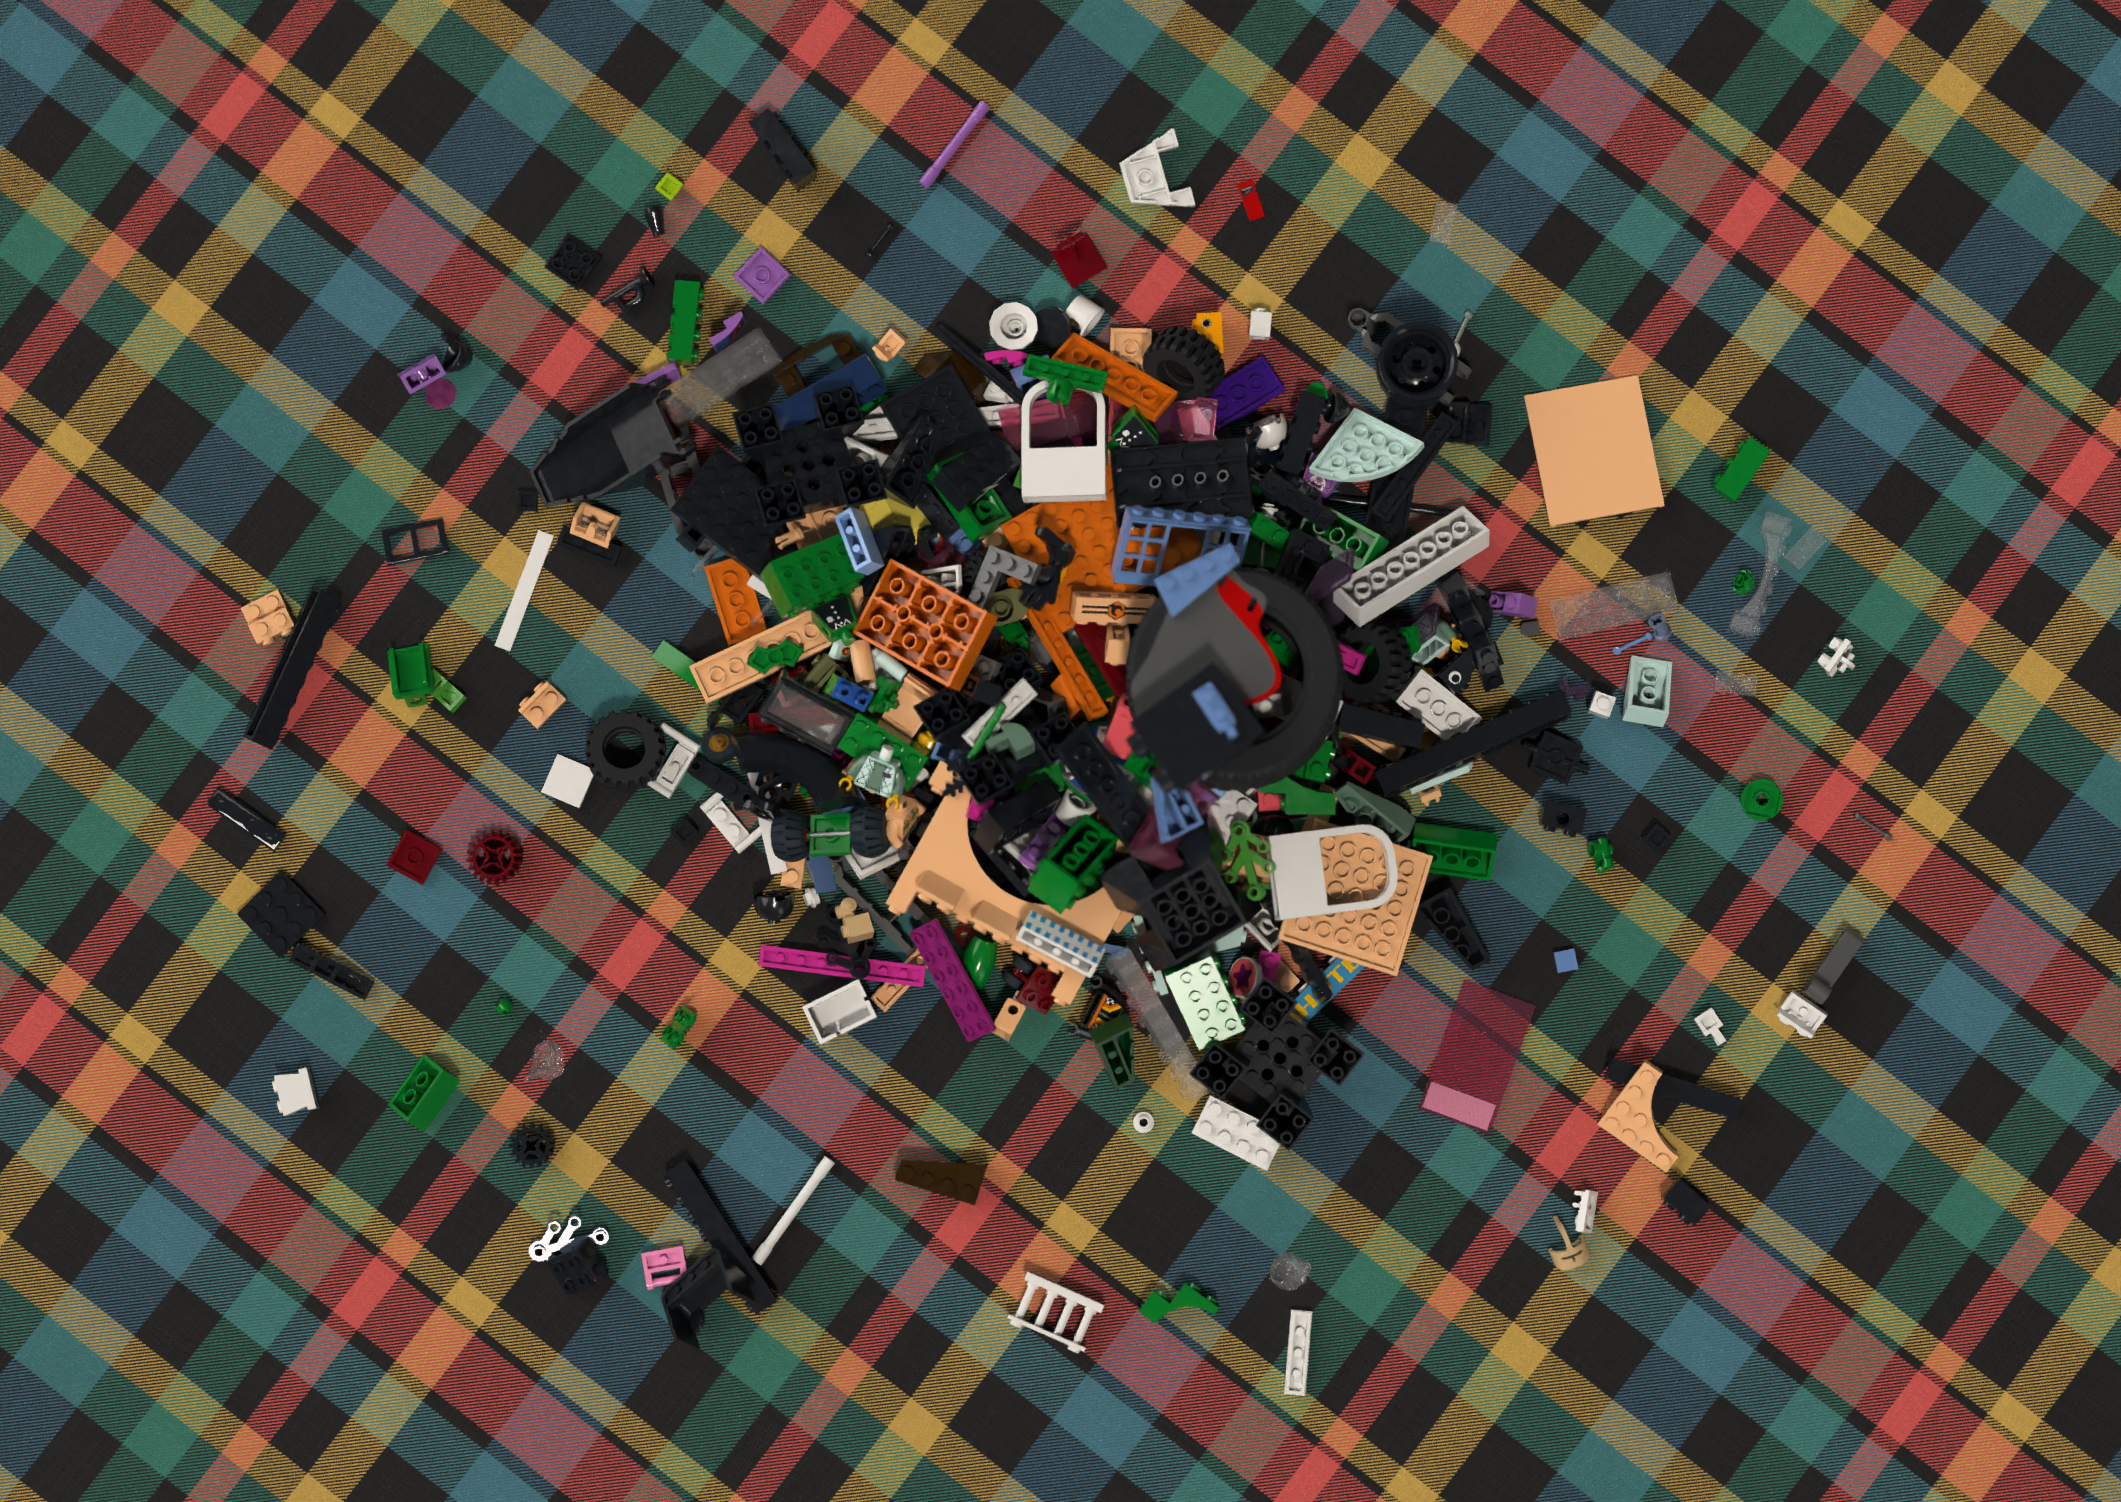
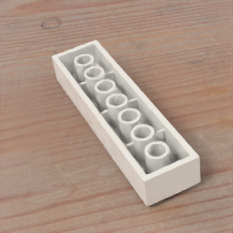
(1412, 566)

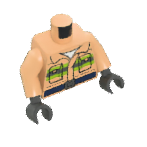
(902, 822)

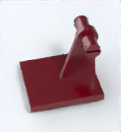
(1078, 259)

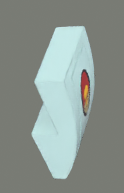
(840, 652)

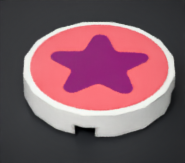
(1244, 976)

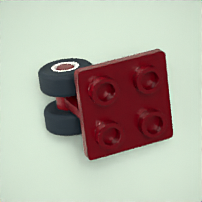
(1034, 990)

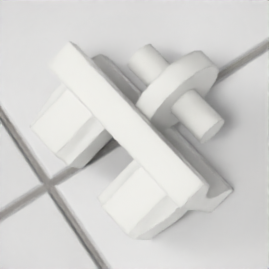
(1841, 656)

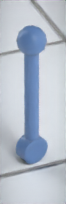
(1617, 650)

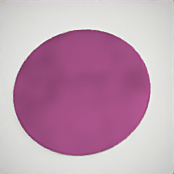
(440, 393)

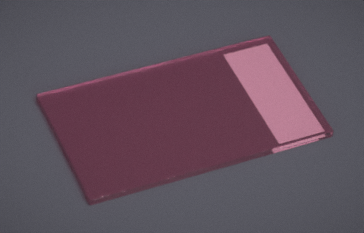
(1476, 1057)

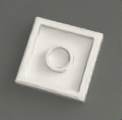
(568, 781)

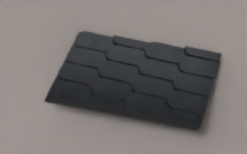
(1185, 477)

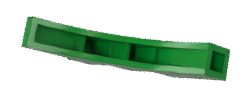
(1299, 798)

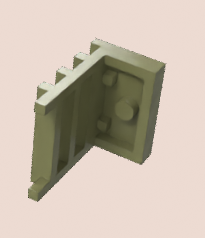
(820, 671)

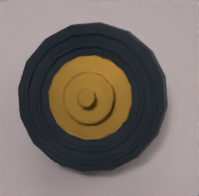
(717, 745)

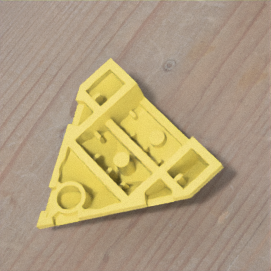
(889, 512)

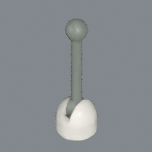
(1468, 315)

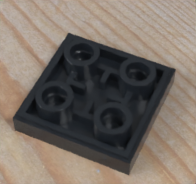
(573, 262)

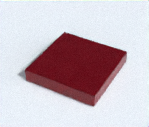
(414, 857)

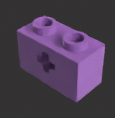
(421, 374)

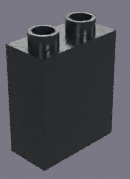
(1183, 737)

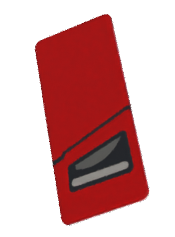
(1250, 200)

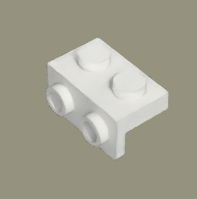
(1801, 1014)

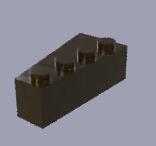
(948, 1179)

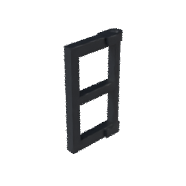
(412, 528)

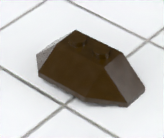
(970, 377)

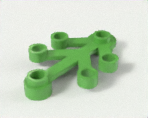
(1247, 858)

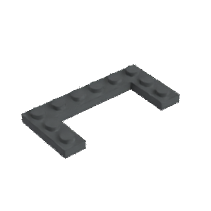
(994, 564)

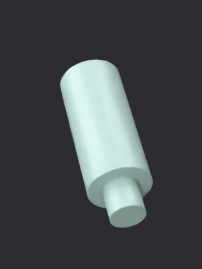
(890, 664)

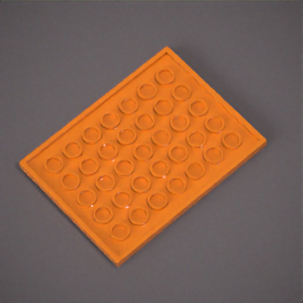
(1094, 537)

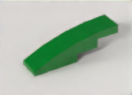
(676, 662)

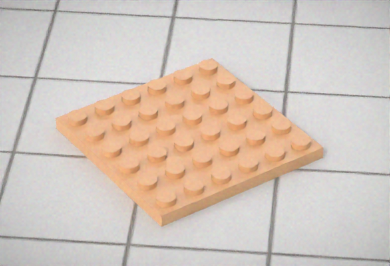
(1357, 873)

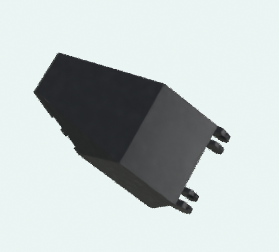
(610, 447)

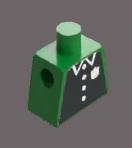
(1132, 431)
(836, 620)

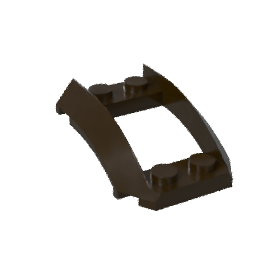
(789, 375)

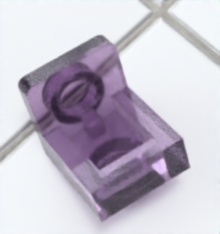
(1576, 692)

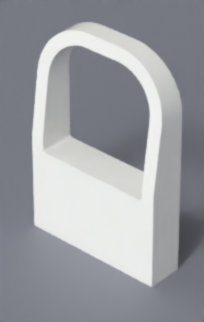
(1063, 472)
(1299, 875)

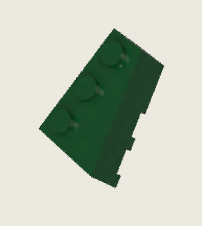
(1115, 1048)

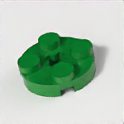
(1771, 793)

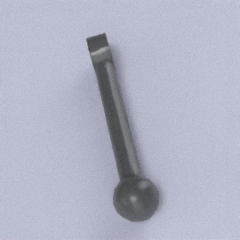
(1887, 836)

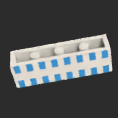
(1060, 944)

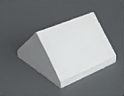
(1263, 930)

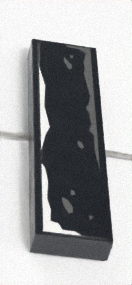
(246, 819)

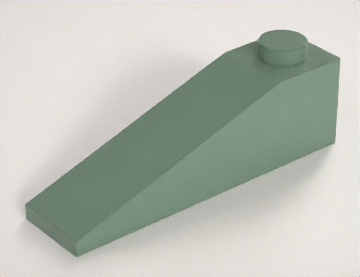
(1375, 811)

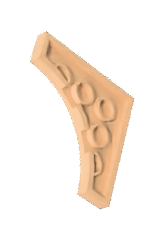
(1632, 1118)

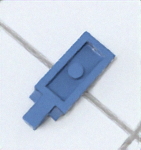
(1215, 709)

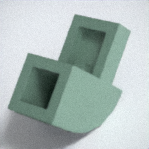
(1014, 737)

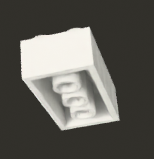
(1235, 1133)

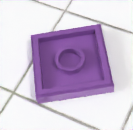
(762, 275)

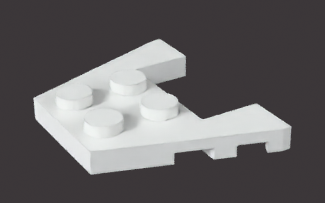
(1146, 178)

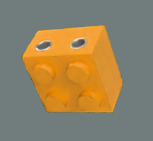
(1211, 326)

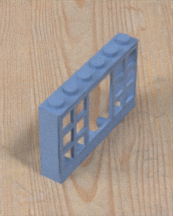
(1170, 518)

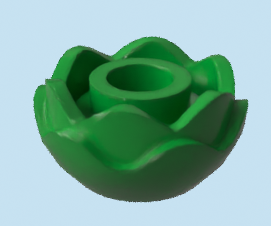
(1744, 582)

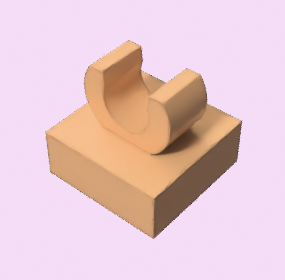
(1429, 794)

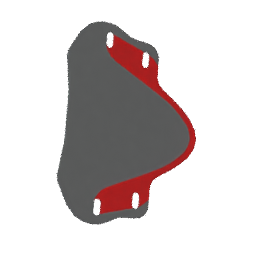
(1209, 631)

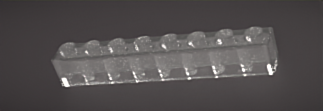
(1157, 1020)

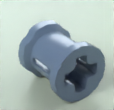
(1660, 628)

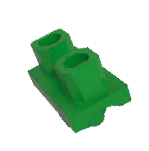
(886, 697)

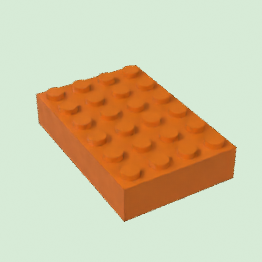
(925, 624)

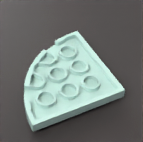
(1364, 450)

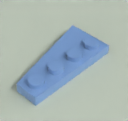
(1189, 581)

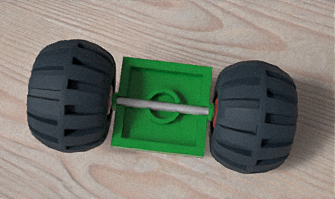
(829, 834)

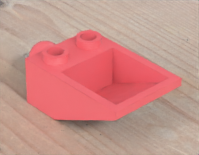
(1119, 730)

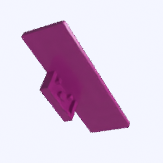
(952, 980)

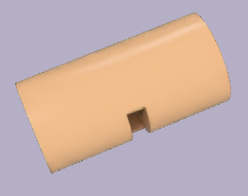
(862, 662)

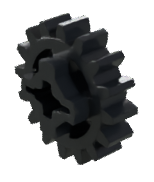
(524, 1138)

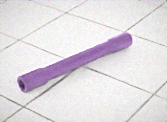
(974, 118)

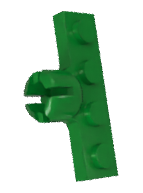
(1064, 377)

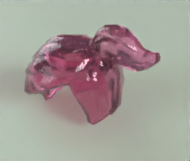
(943, 557)

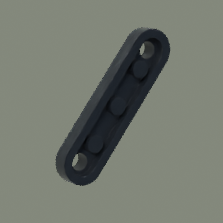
(720, 782)

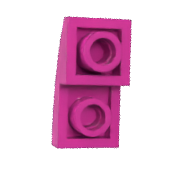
(1013, 358)

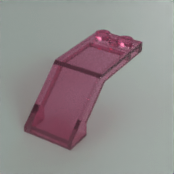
(1052, 421)
(1179, 423)

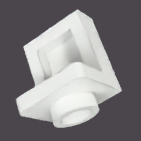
(995, 394)

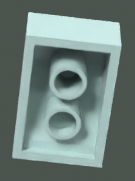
(1647, 691)

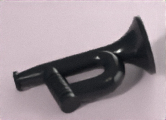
(643, 279)

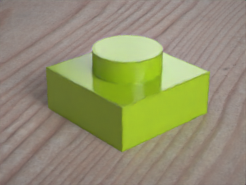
(669, 186)

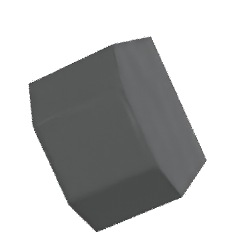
(1530, 628)

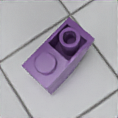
(1513, 604)

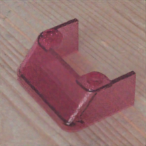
(1147, 842)

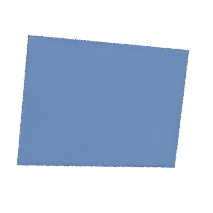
(822, 874)

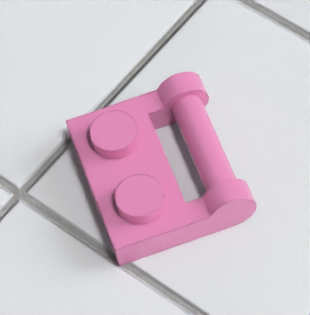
(663, 1260)

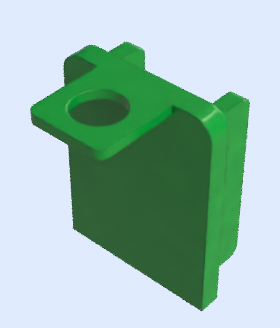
(411, 673)

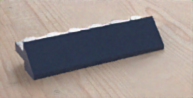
(861, 372)

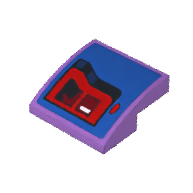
(733, 327)

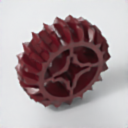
(487, 863)

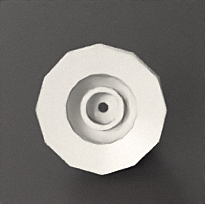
(1007, 319)

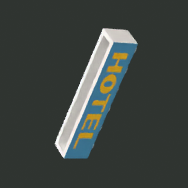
(1336, 976)

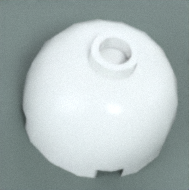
(1273, 430)

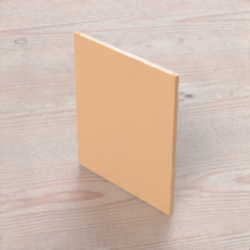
(1594, 450)

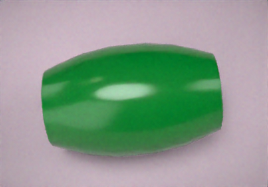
(980, 960)

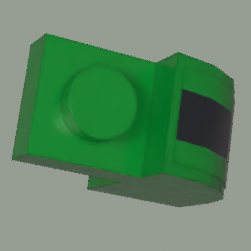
(1141, 769)

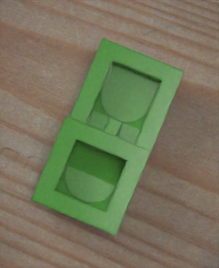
(446, 692)

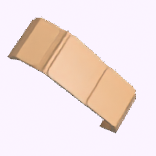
(905, 717)

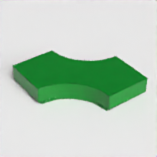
(766, 659)

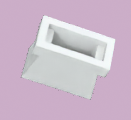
(295, 1092)

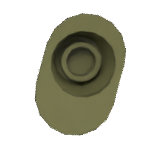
(1007, 607)

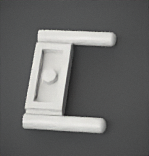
(676, 764)
(728, 823)

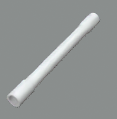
(766, 1247)

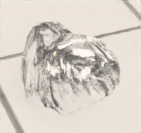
(546, 1062)

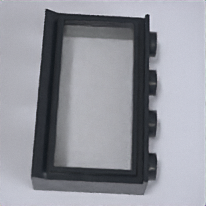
(805, 713)

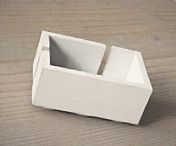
(839, 1011)

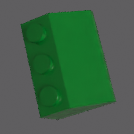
(424, 1092)

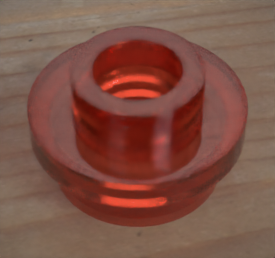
(957, 936)

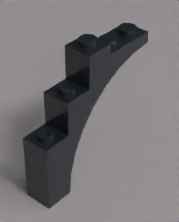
(1472, 628)

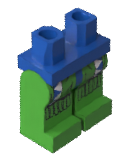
(848, 692)

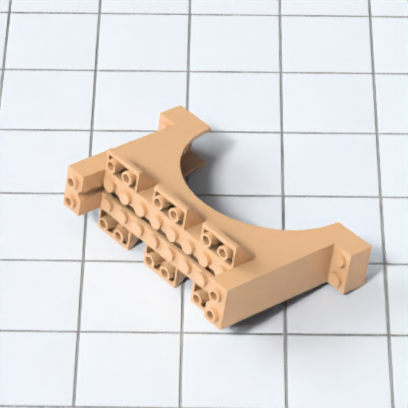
(950, 876)

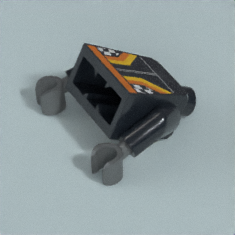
(1104, 1007)

